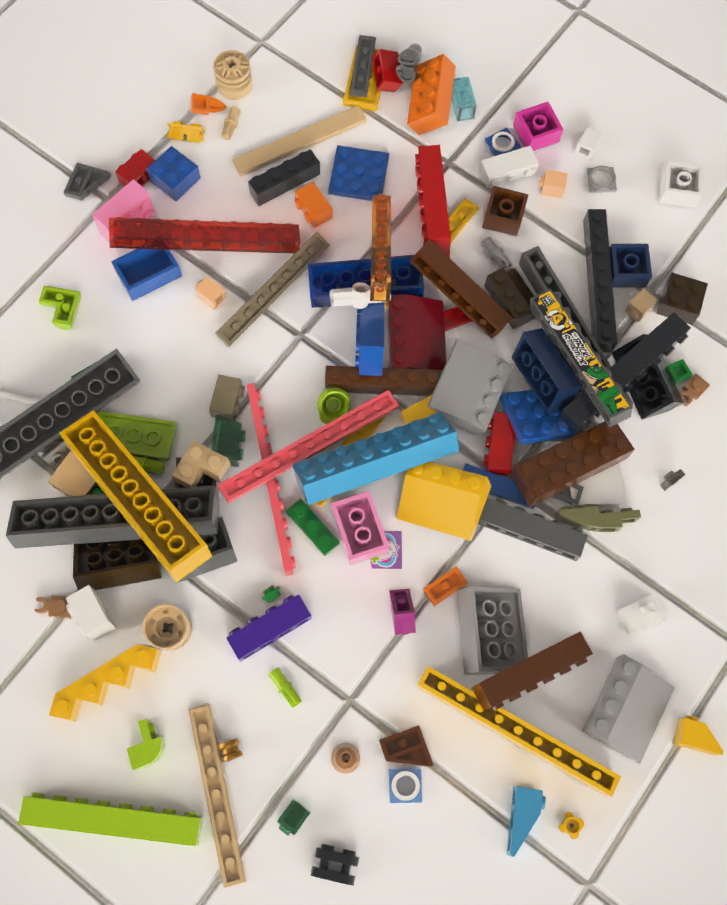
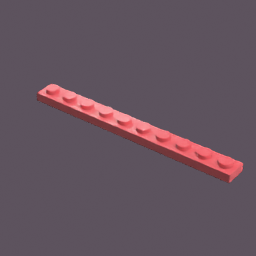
(307, 446)
(272, 485)

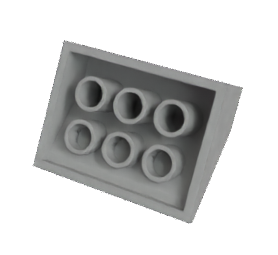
(470, 387)
(491, 629)
(628, 708)

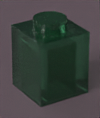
(293, 818)

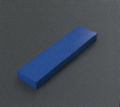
(500, 486)

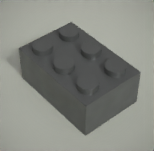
(220, 549)

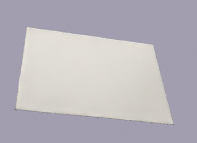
(602, 488)

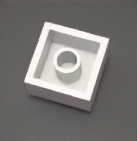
(681, 183)
(90, 613)

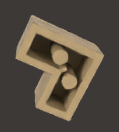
(200, 461)

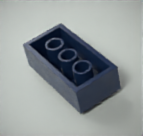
(545, 371)

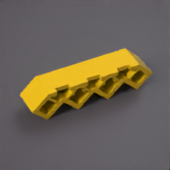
(95, 684)

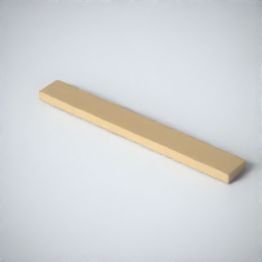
(299, 140)
(217, 796)

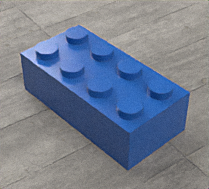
(370, 339)

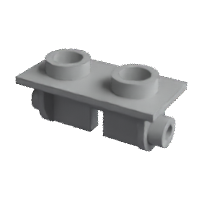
(56, 454)

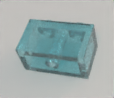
(463, 99)

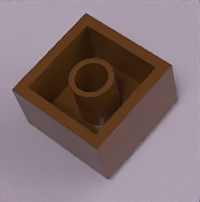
(505, 210)

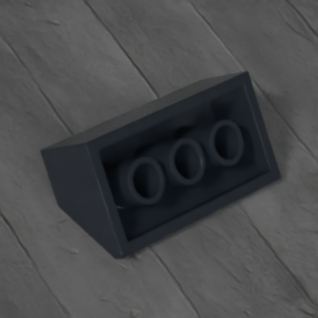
(656, 391)

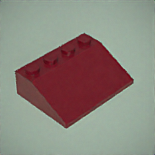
(416, 332)

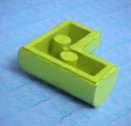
(64, 301)

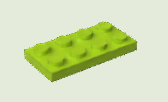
(141, 434)

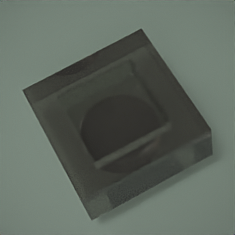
(672, 478)

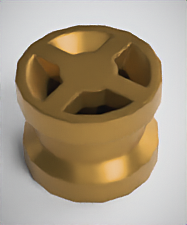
(230, 750)

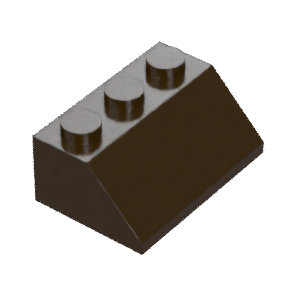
(511, 294)

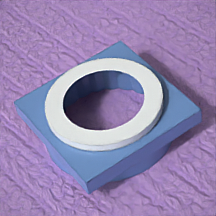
(394, 796)

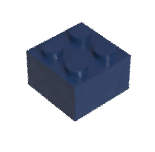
(630, 265)

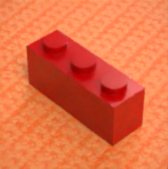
(499, 445)

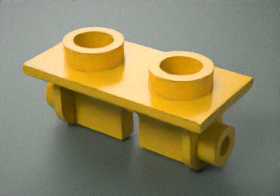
(193, 132)

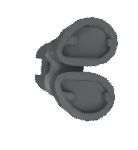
(409, 59)

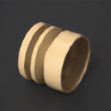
(232, 74)
(156, 624)

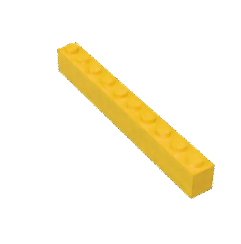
(520, 733)

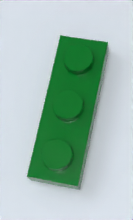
(312, 527)

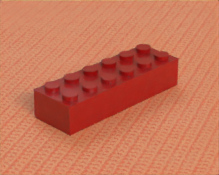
(432, 197)

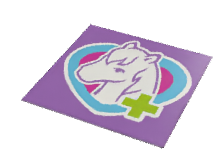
(393, 558)

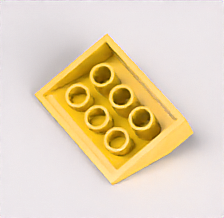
(443, 499)

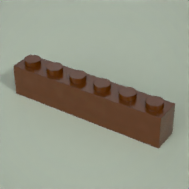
(460, 289)
(396, 380)
(531, 671)

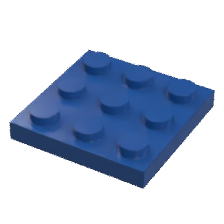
(358, 173)
(531, 420)

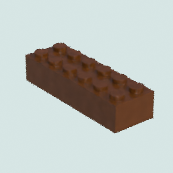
(570, 462)

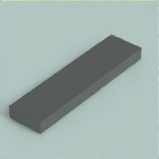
(363, 66)

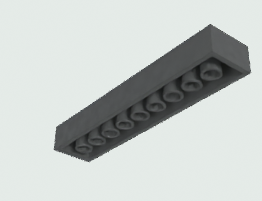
(44, 420)
(98, 520)

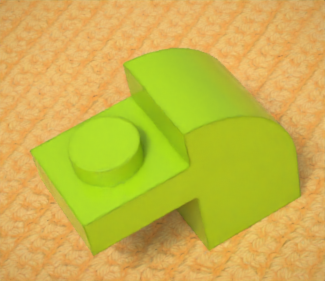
(148, 751)

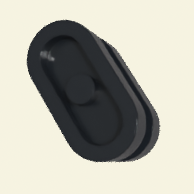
(328, 854)

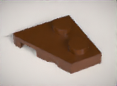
(406, 748)

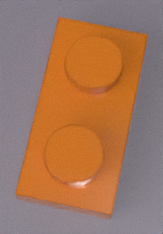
(445, 586)

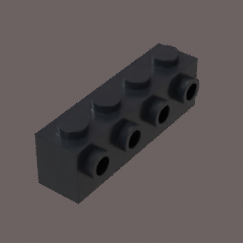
(284, 177)

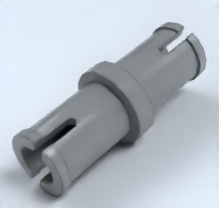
(496, 253)

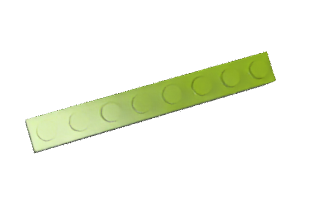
(110, 820)

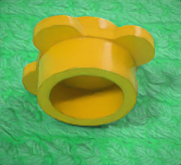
(577, 823)

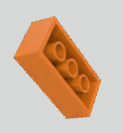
(431, 95)

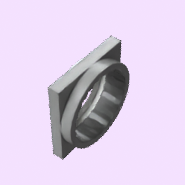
(605, 171)

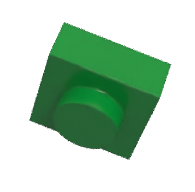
(679, 371)

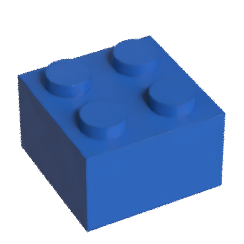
(173, 173)

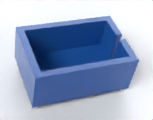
(146, 270)

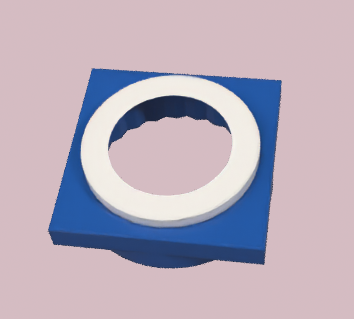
(496, 150)

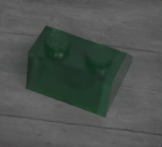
(228, 439)

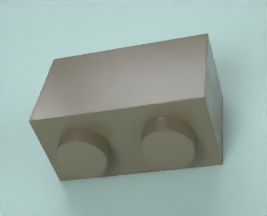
(226, 397)

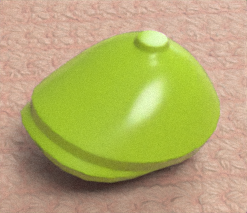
(332, 404)

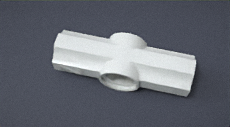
(357, 296)

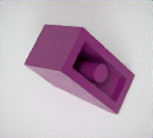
(402, 611)

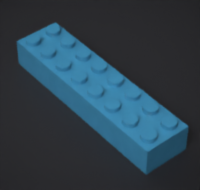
(375, 457)

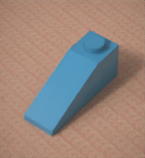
(524, 813)

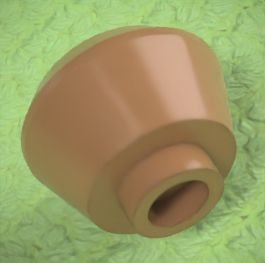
(352, 756)

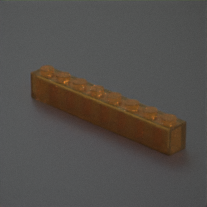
(380, 248)

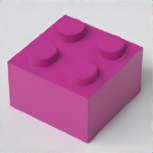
(538, 126)

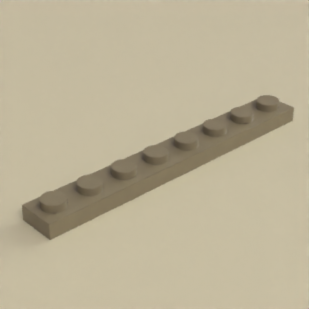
(271, 290)

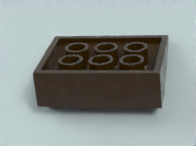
(114, 564)

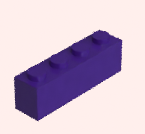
(269, 627)

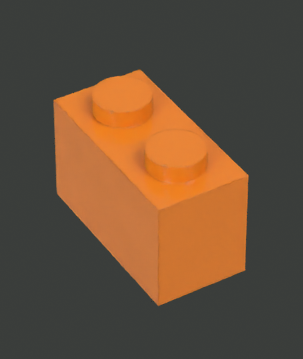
(313, 204)

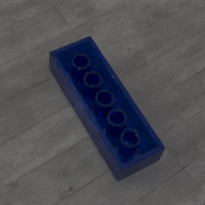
(344, 274)

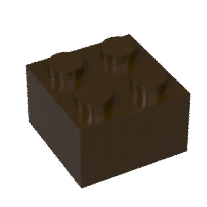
(683, 297)

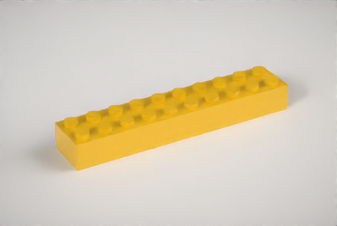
(136, 496)

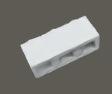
(508, 166)

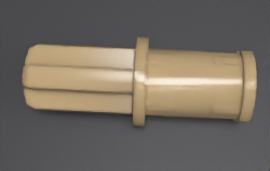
(230, 123)

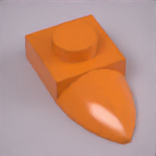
(205, 104)

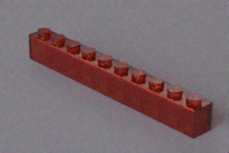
(203, 235)

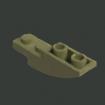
(590, 518)

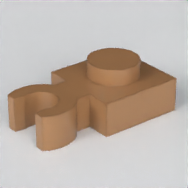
(694, 388)
(56, 607)

